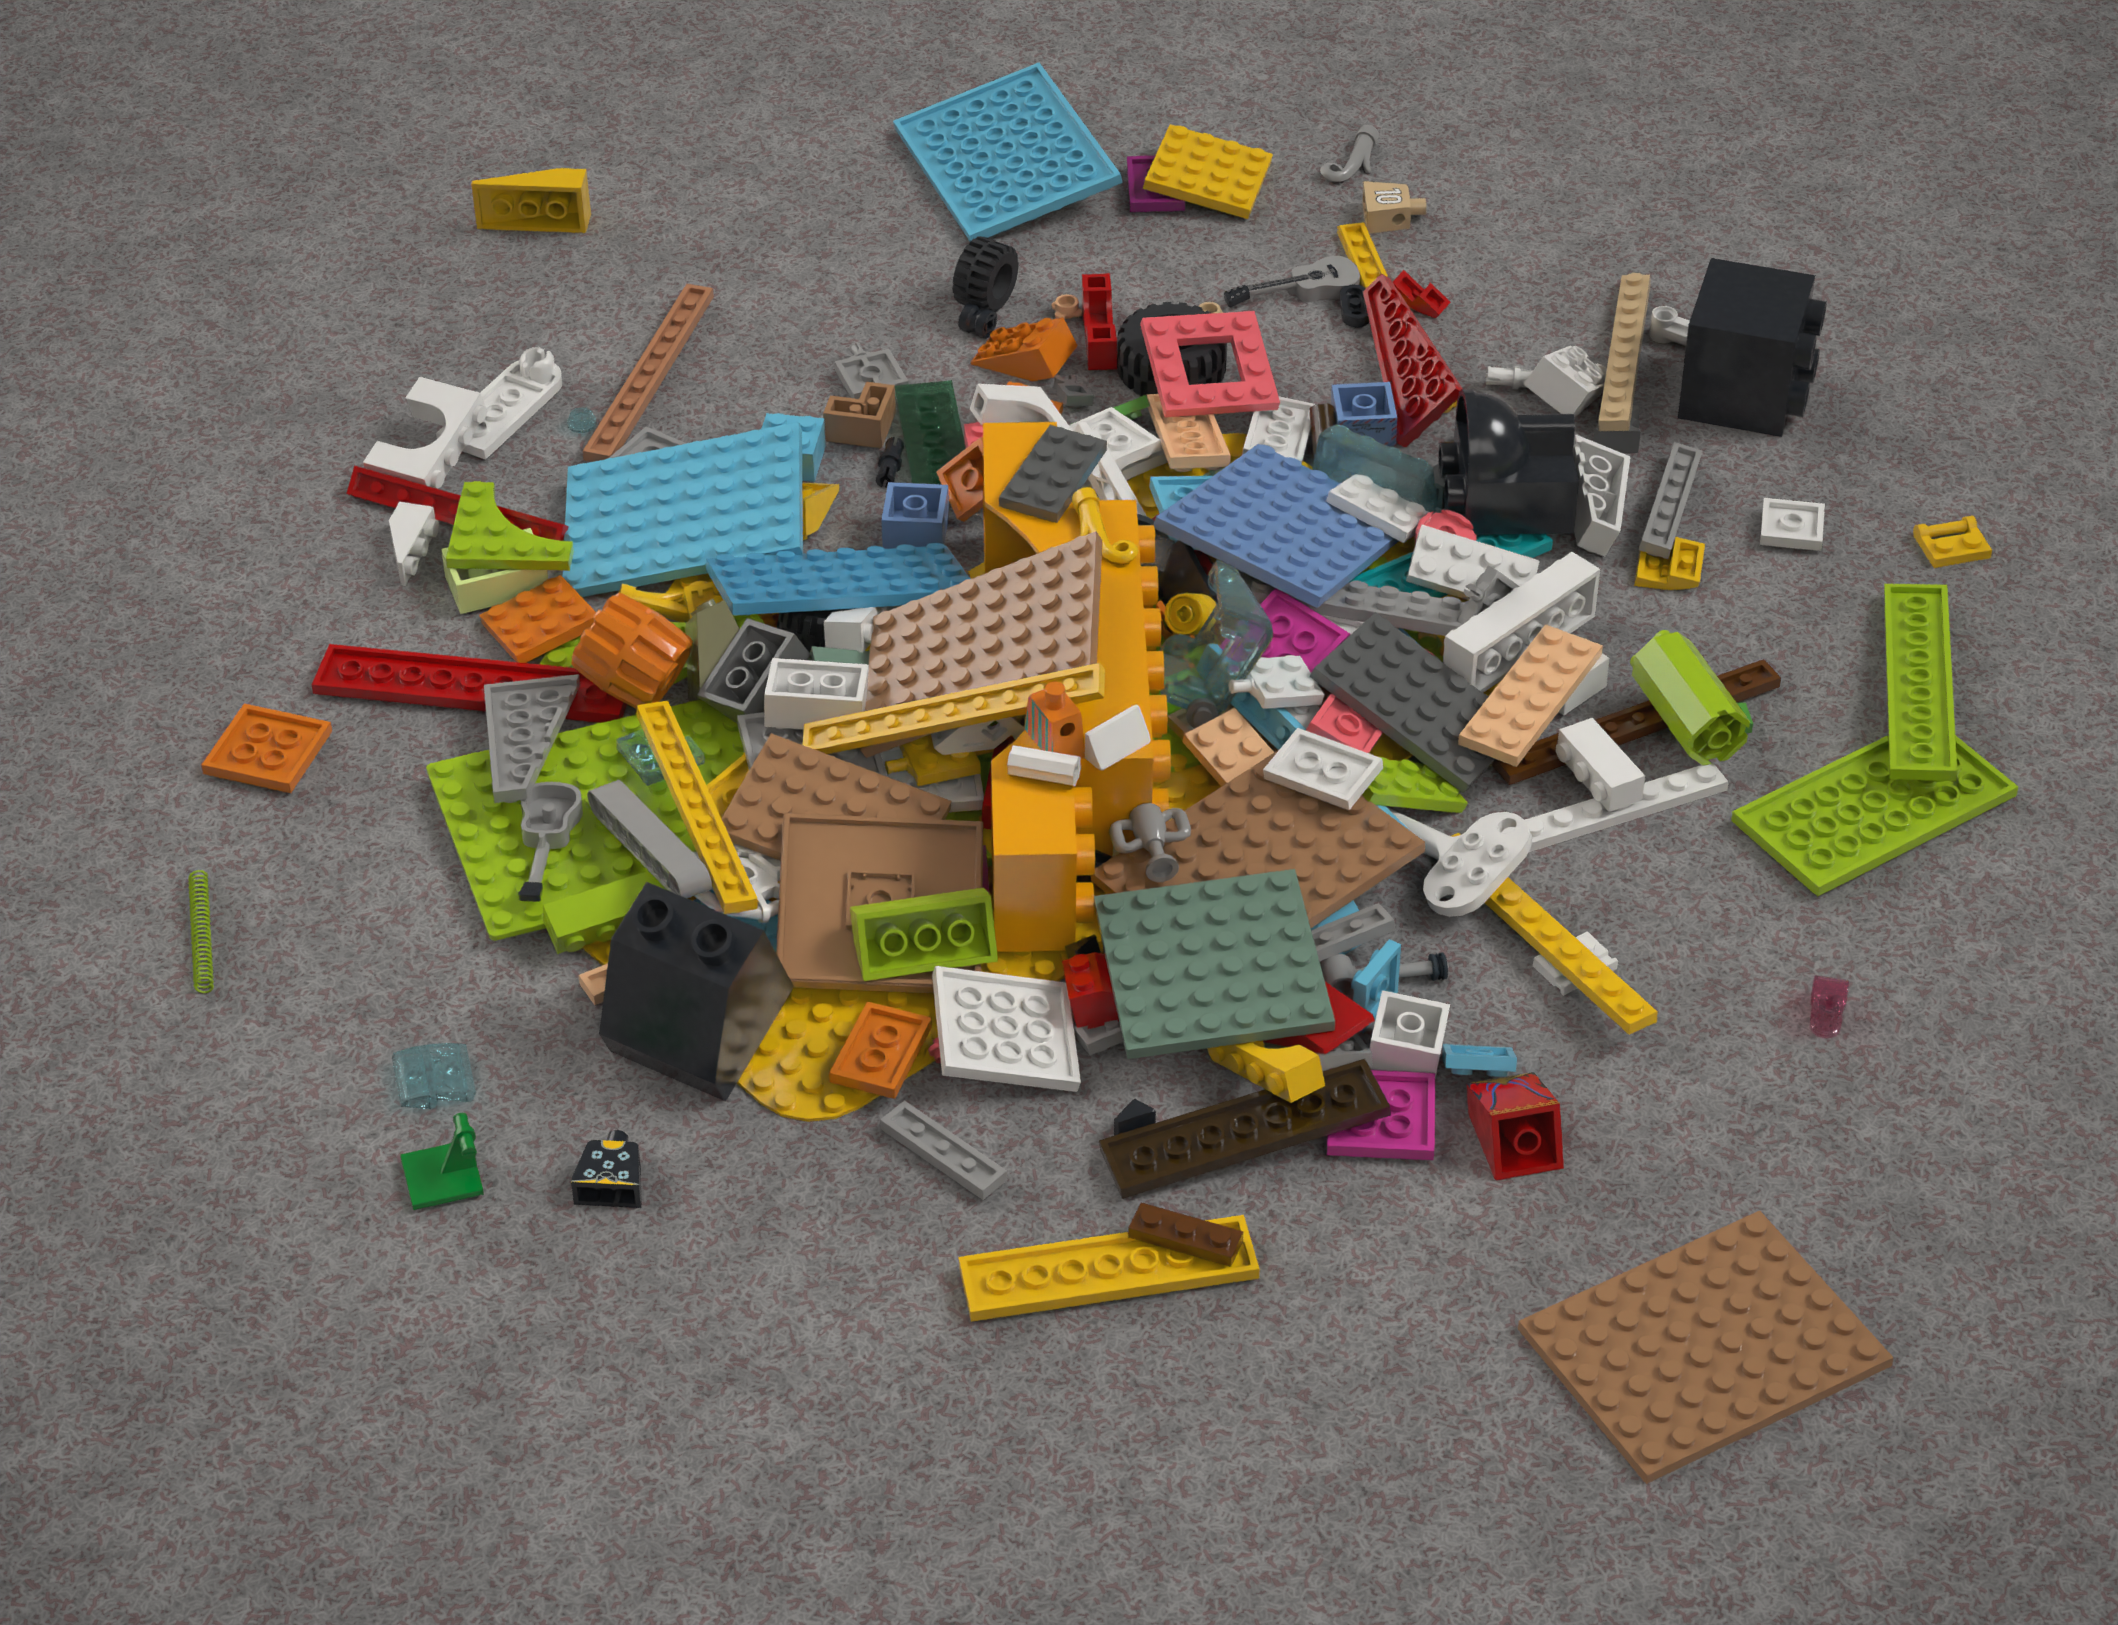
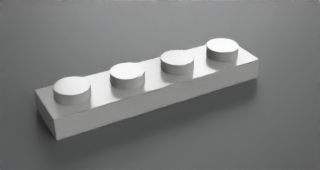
(943, 1150)

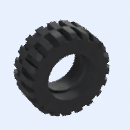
(1201, 362)

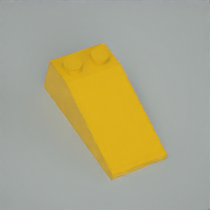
(534, 201)

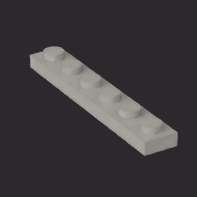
(1670, 500)

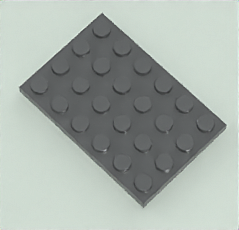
(1407, 697)

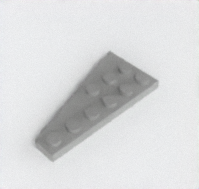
(522, 729)

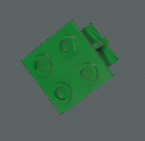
(444, 1171)

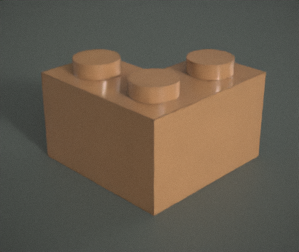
(863, 419)

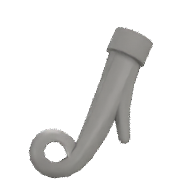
(1360, 155)

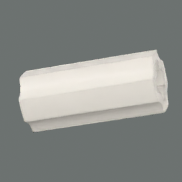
(1044, 765)

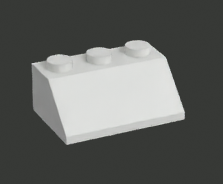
(812, 691)

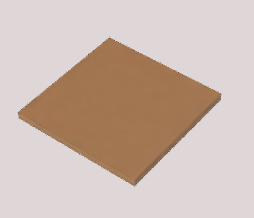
(857, 862)

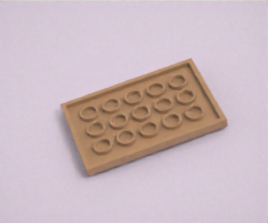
(806, 781)

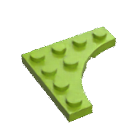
(489, 541)

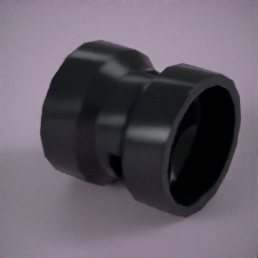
(976, 320)

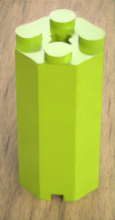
(1690, 697)

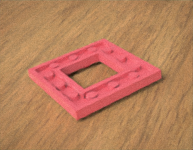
(1177, 397)

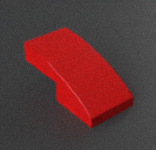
(1426, 301)

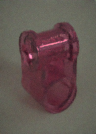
(1828, 1005)

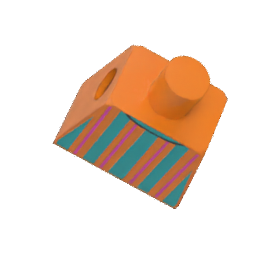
(1055, 721)

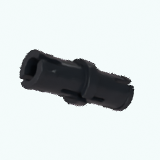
(890, 461)

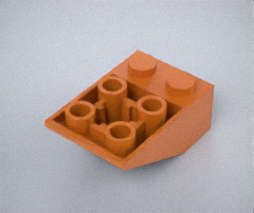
(1027, 349)

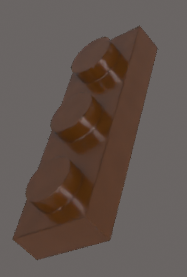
(1185, 1234)

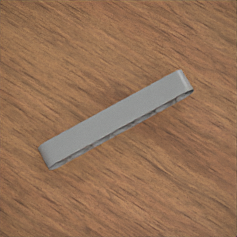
(649, 839)

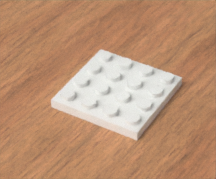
(1005, 1029)

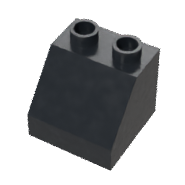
(690, 991)

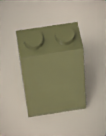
(712, 632)

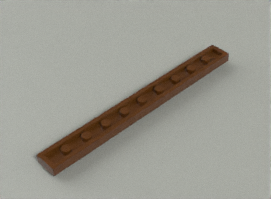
(1637, 722)

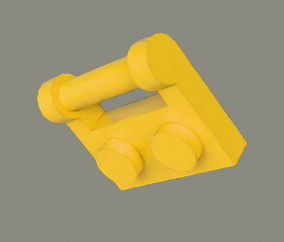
(1952, 549)

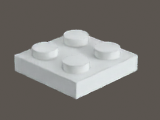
(1792, 524)

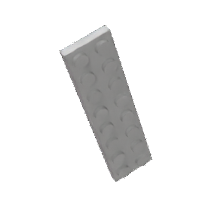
(1359, 602)

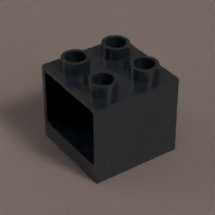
(1751, 348)

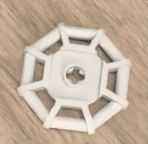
(764, 878)

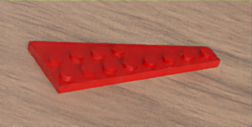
(1409, 361)

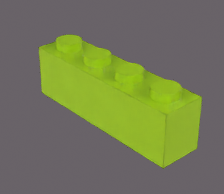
(592, 913)

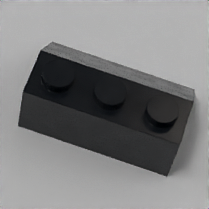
(1183, 576)

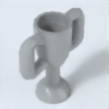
(1150, 833)

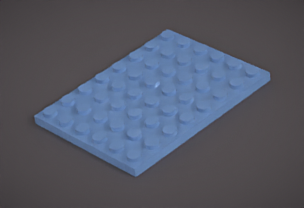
(1275, 525)

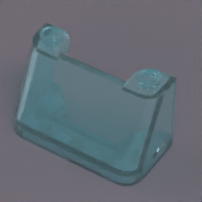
(1223, 648)

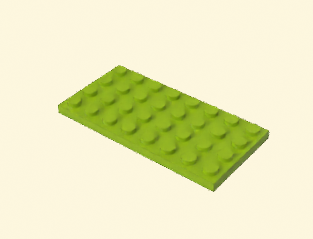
(1857, 818)

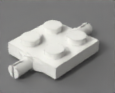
(1280, 683)

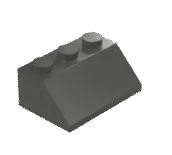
(743, 671)

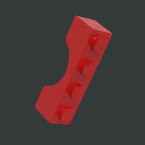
(1098, 322)

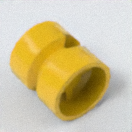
(1188, 612)

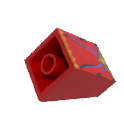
(1516, 1125)

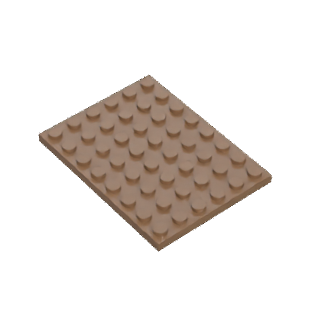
(989, 630)
(1271, 828)
(1704, 1345)

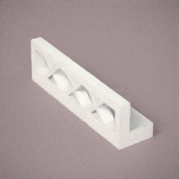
(1106, 476)

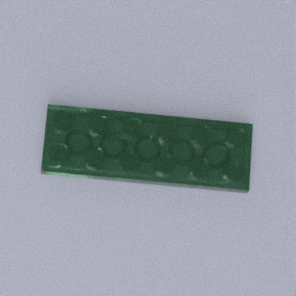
(929, 428)

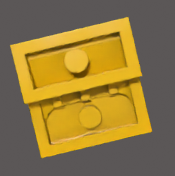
(1677, 572)

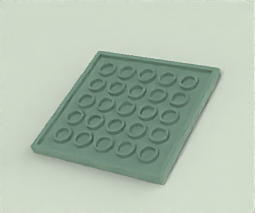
(1213, 964)

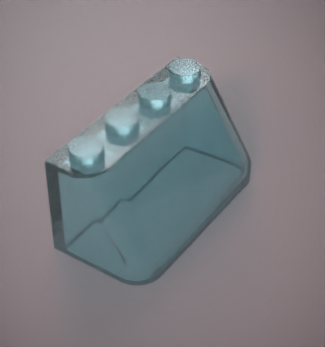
(1347, 453)

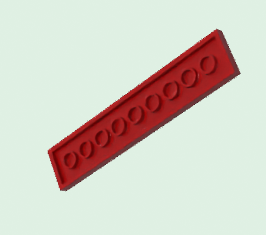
(444, 680)

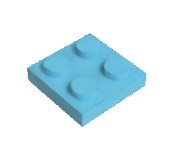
(1378, 975)
(1466, 1058)

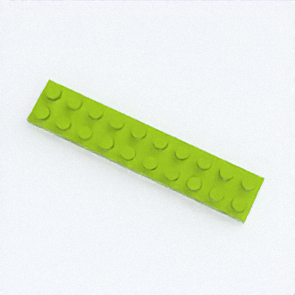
(1919, 683)

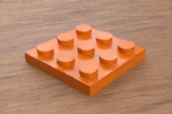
(539, 619)
(267, 748)

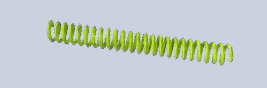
(194, 930)

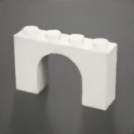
(441, 404)
(1014, 404)

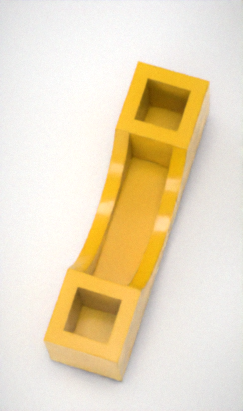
(1283, 1071)

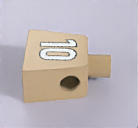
(1389, 206)

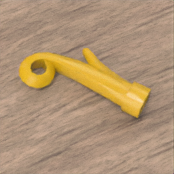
(1087, 506)
(660, 602)

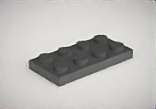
(1053, 473)

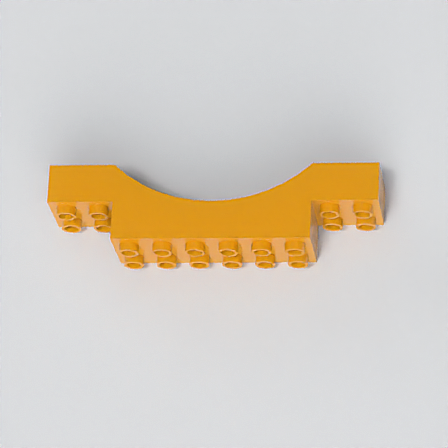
(1050, 829)

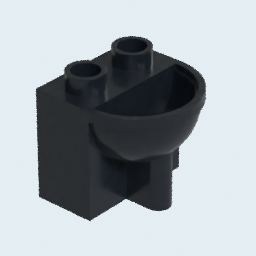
(1510, 468)

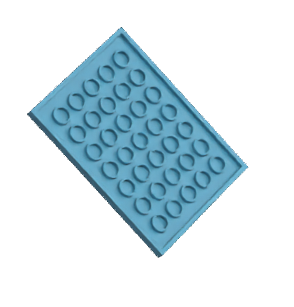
(1007, 152)
(677, 505)

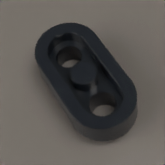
(1353, 306)

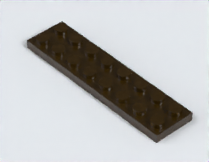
(1241, 1130)

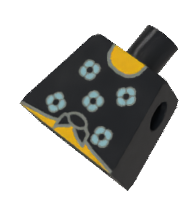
(609, 1173)

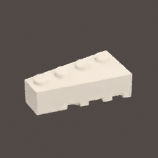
(1600, 494)

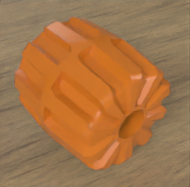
(631, 651)

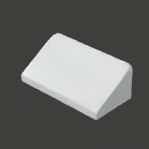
(1116, 738)

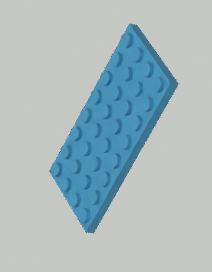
(833, 579)

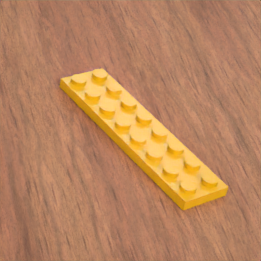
(1091, 1273)

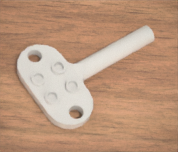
(1470, 863)

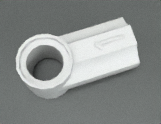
(1667, 326)

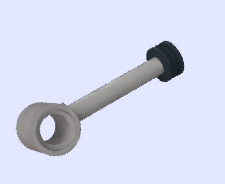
(1340, 972)

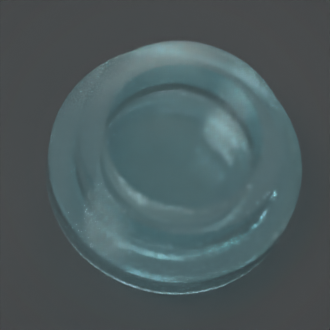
(581, 420)

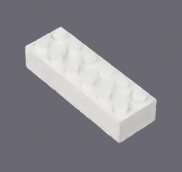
(1497, 637)

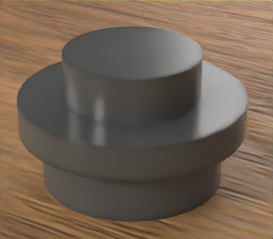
(1200, 712)

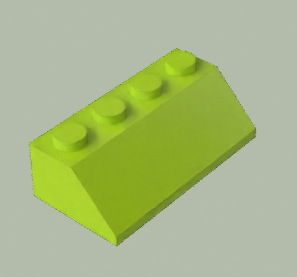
(924, 933)

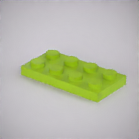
(1414, 787)

